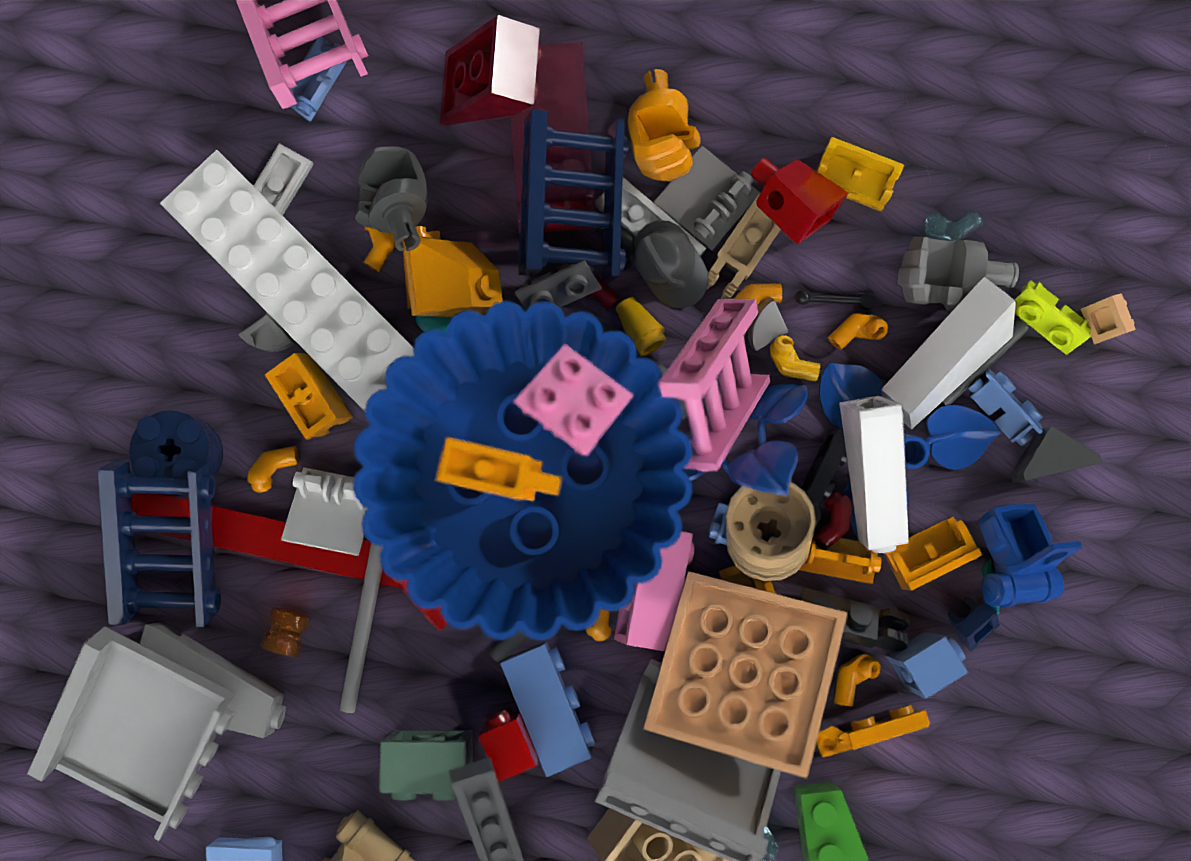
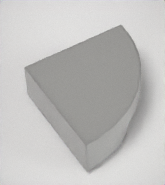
(766, 325)
(266, 335)

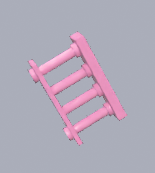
(272, 48)
(695, 374)

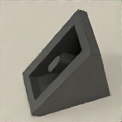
(1052, 454)

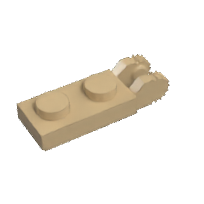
(744, 248)

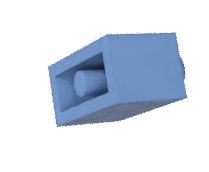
(928, 663)

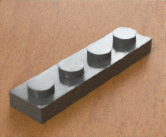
(486, 812)

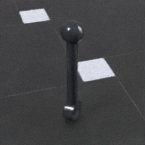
(865, 301)

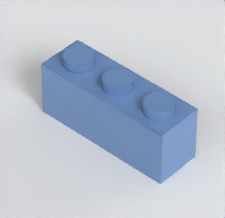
(548, 708)

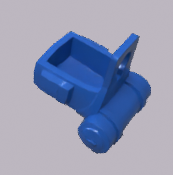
(1022, 557)

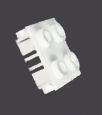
(325, 513)

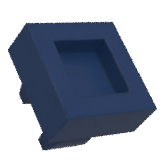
(977, 625)

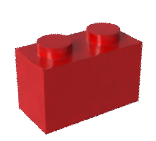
(508, 743)

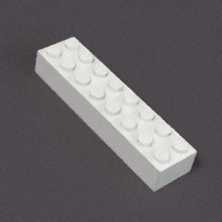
(287, 277)

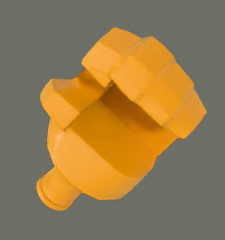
(661, 131)

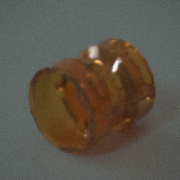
(285, 632)

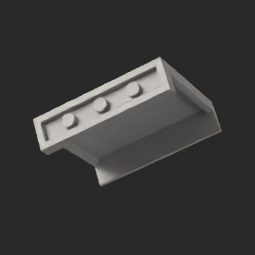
(135, 727)
(687, 788)

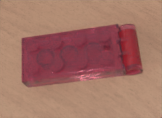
(563, 95)

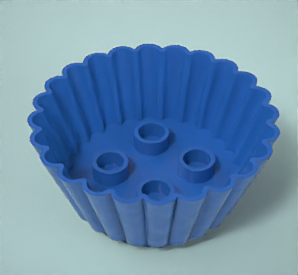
(503, 556)

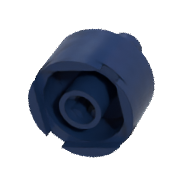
(162, 433)

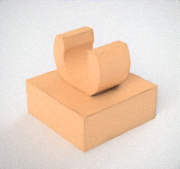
(1108, 318)

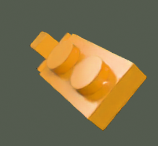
(494, 471)
(867, 731)

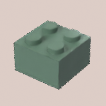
(421, 762)

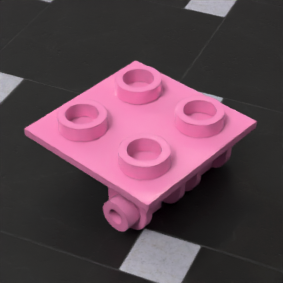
(574, 399)

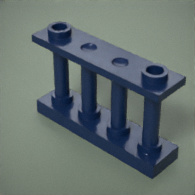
(537, 214)
(123, 561)

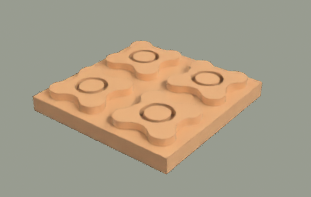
(746, 673)

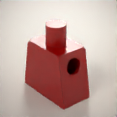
(796, 197)

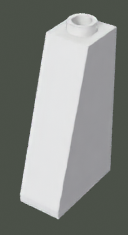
(953, 351)
(876, 471)

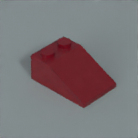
(491, 72)

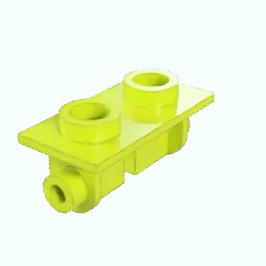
(1060, 327)

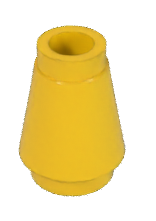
(640, 326)

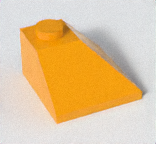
(450, 279)

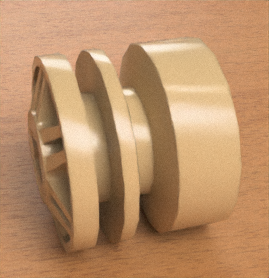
(758, 513)

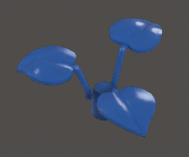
(955, 431)
(772, 463)

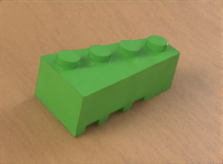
(826, 824)

